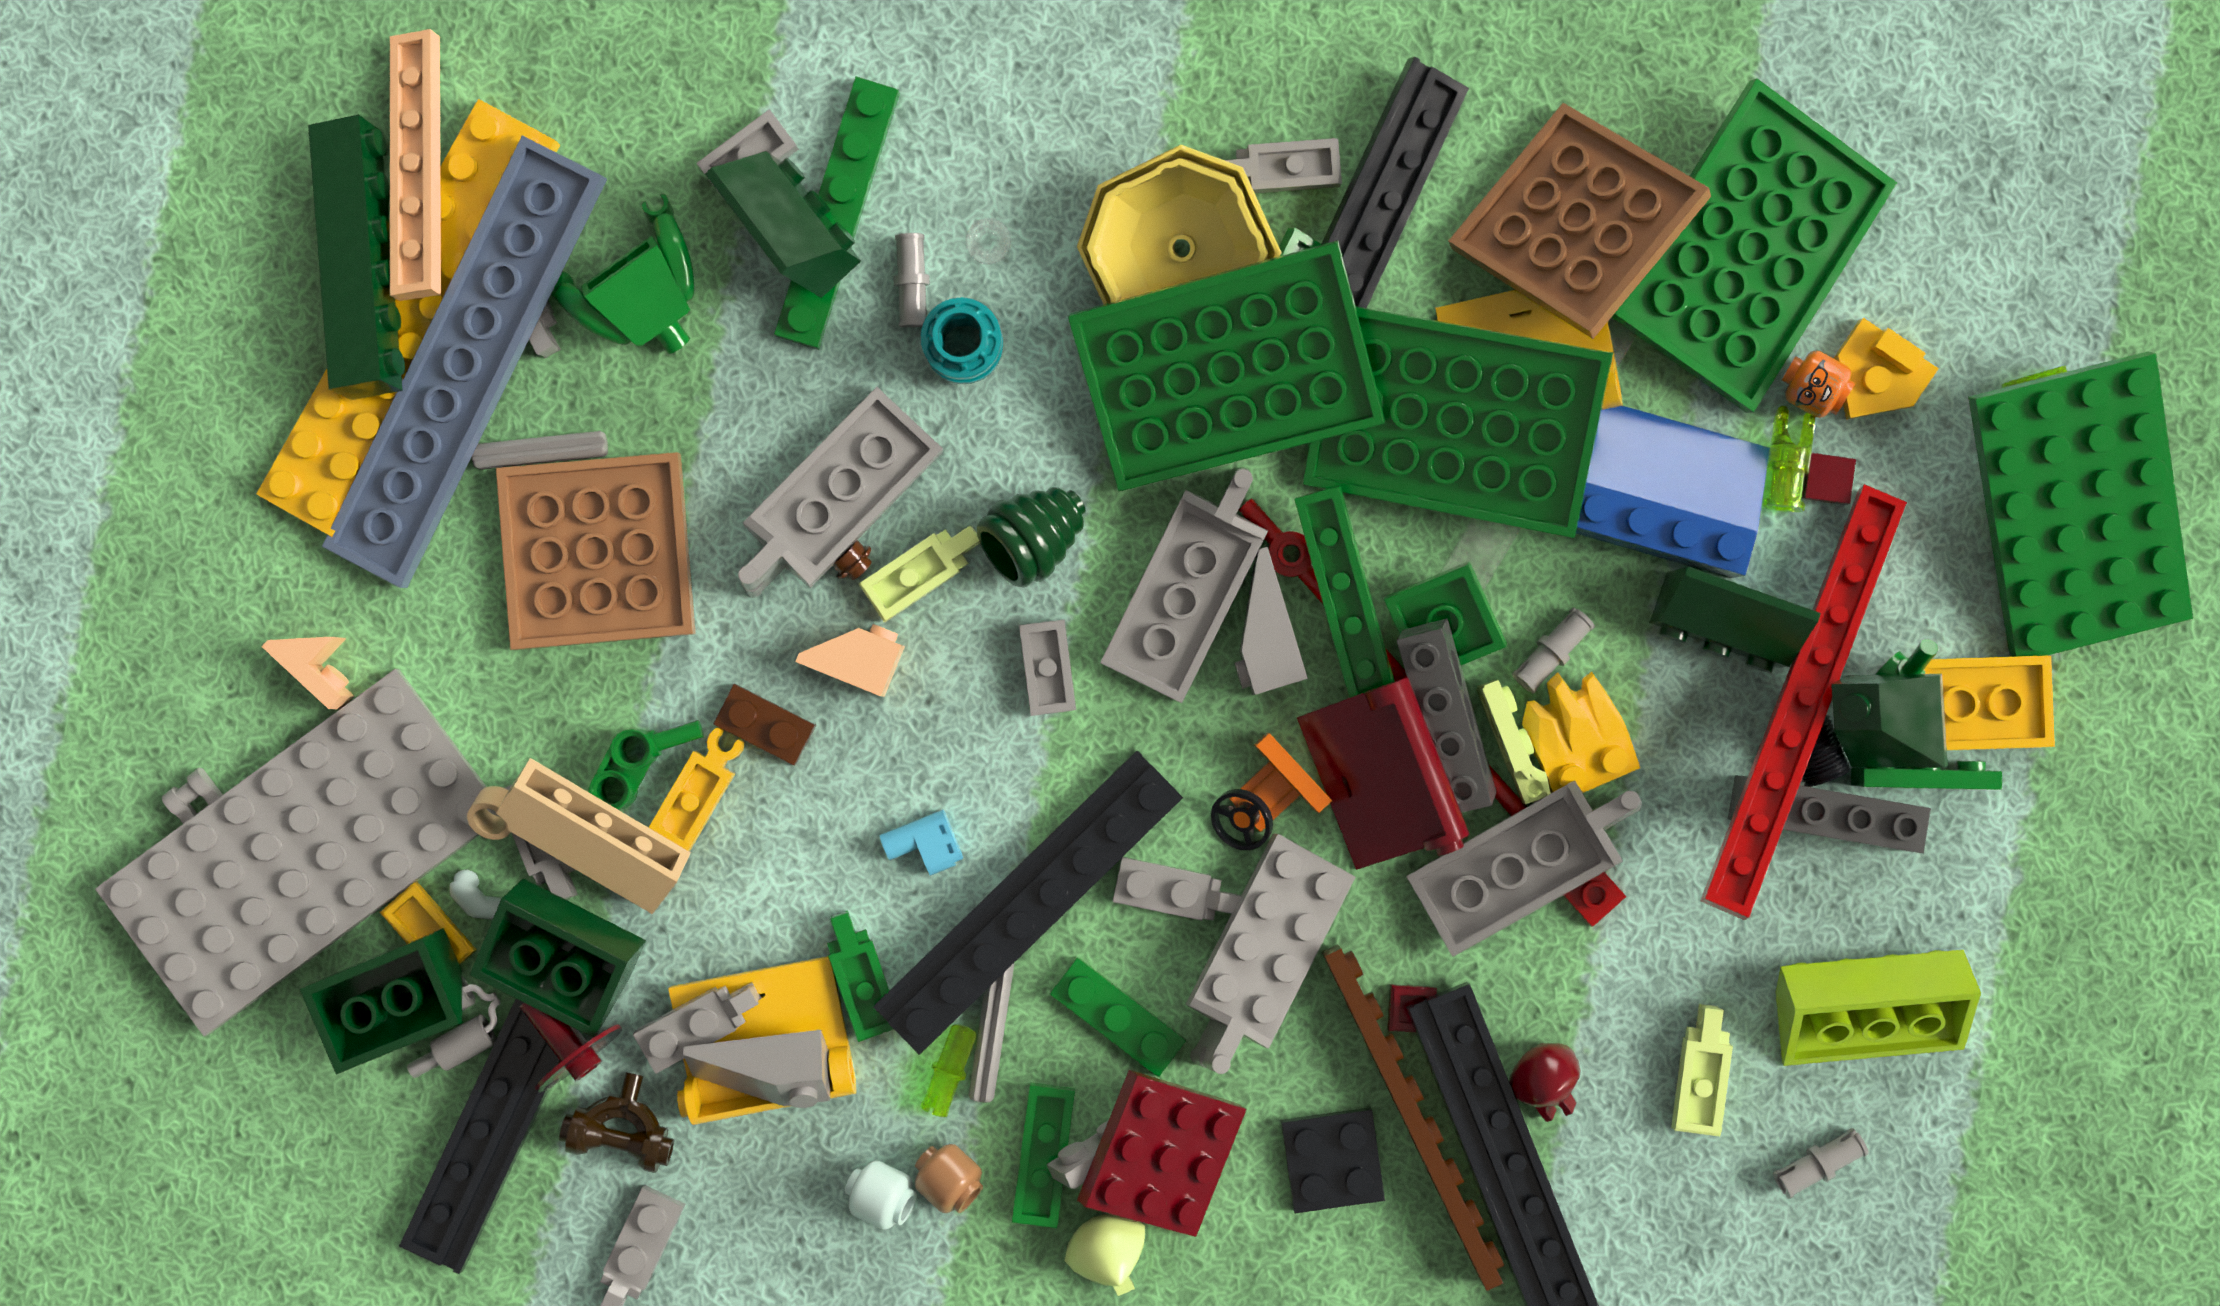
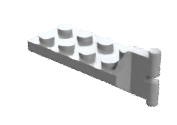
(837, 493)
(1186, 591)
(1520, 865)
(1265, 950)

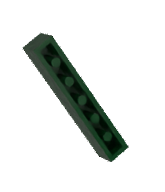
(355, 258)

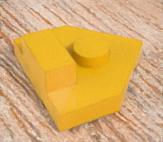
(1885, 370)

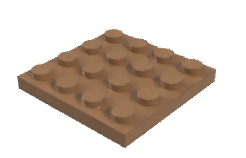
(1579, 219)
(595, 551)

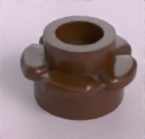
(853, 561)

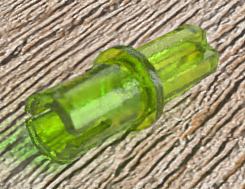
(949, 1070)

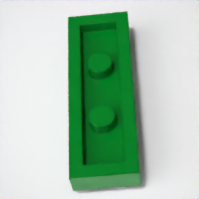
(1966, 776)
(1118, 1016)
(1044, 1136)

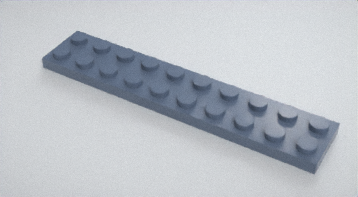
(464, 362)

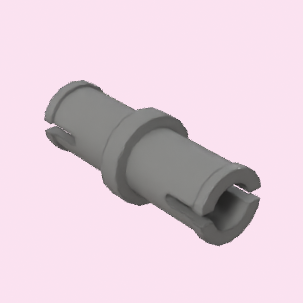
(911, 279)
(1553, 650)
(1820, 1163)

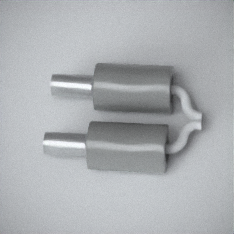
(463, 1041)

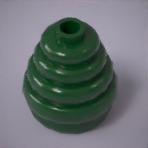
(1031, 533)

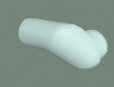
(470, 898)

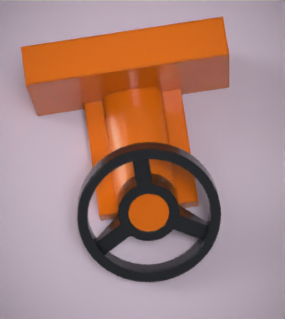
(1266, 796)

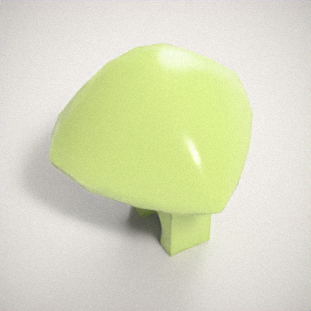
(1107, 1250)

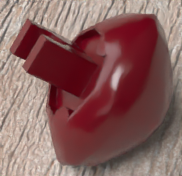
(1546, 1079)

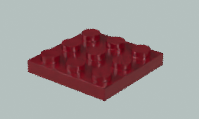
(1161, 1154)

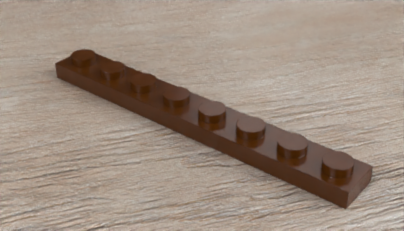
(1422, 1131)

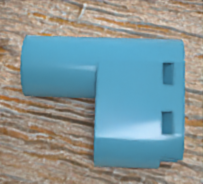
(928, 834)

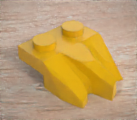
(1579, 735)

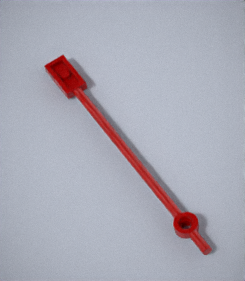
(1592, 899)

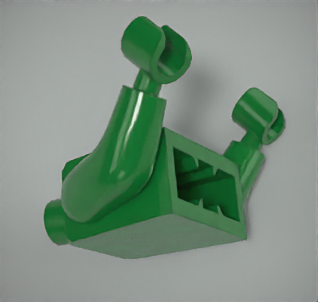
(639, 292)

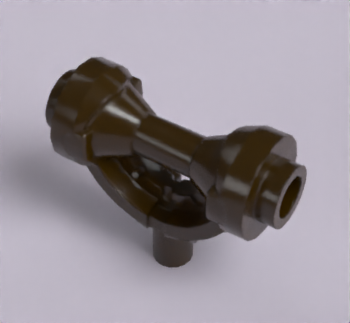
(648, 1145)

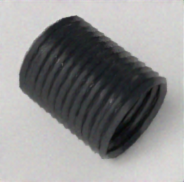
(1827, 758)

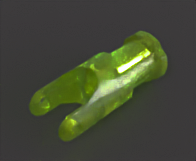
(1788, 463)

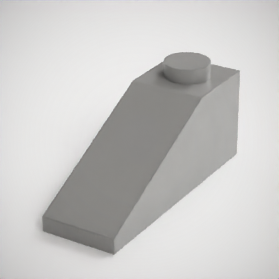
(1268, 640)
(774, 1068)

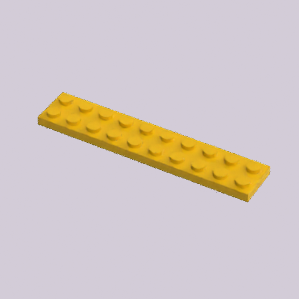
(336, 432)

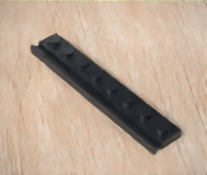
(1393, 173)
(1027, 902)
(482, 1146)
(1500, 1150)

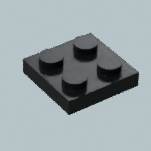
(1332, 1160)

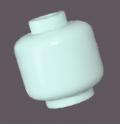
(880, 1195)

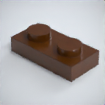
(764, 724)

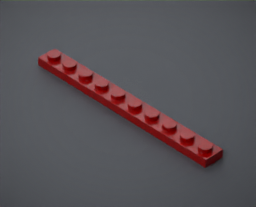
(1803, 704)

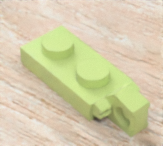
(918, 571)
(1513, 743)
(1703, 1075)

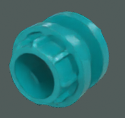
(960, 313)

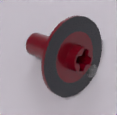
(569, 1045)

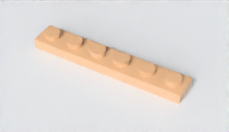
(415, 165)

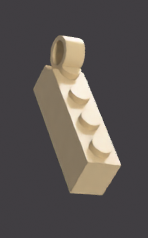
(581, 834)

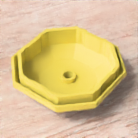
(1166, 199)

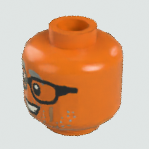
(1818, 384)

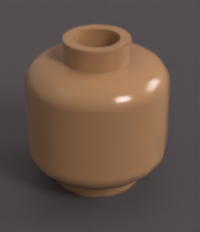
(948, 1178)

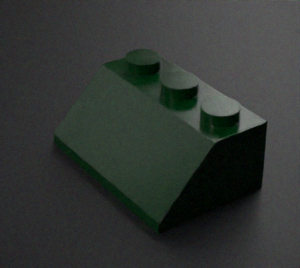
(786, 220)
(1732, 619)
(557, 957)
(387, 1001)

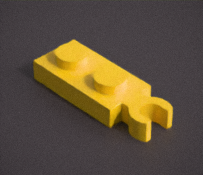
(696, 793)

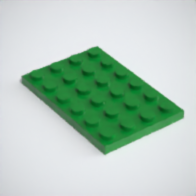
(1760, 250)
(1227, 367)
(1472, 424)
(2082, 506)

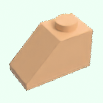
(858, 658)

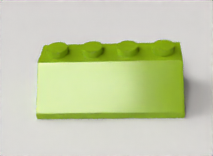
(1875, 1007)

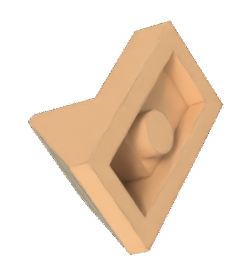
(304, 662)

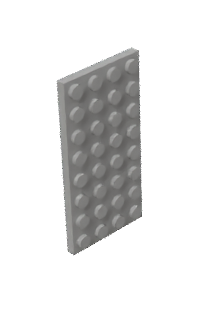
(298, 852)

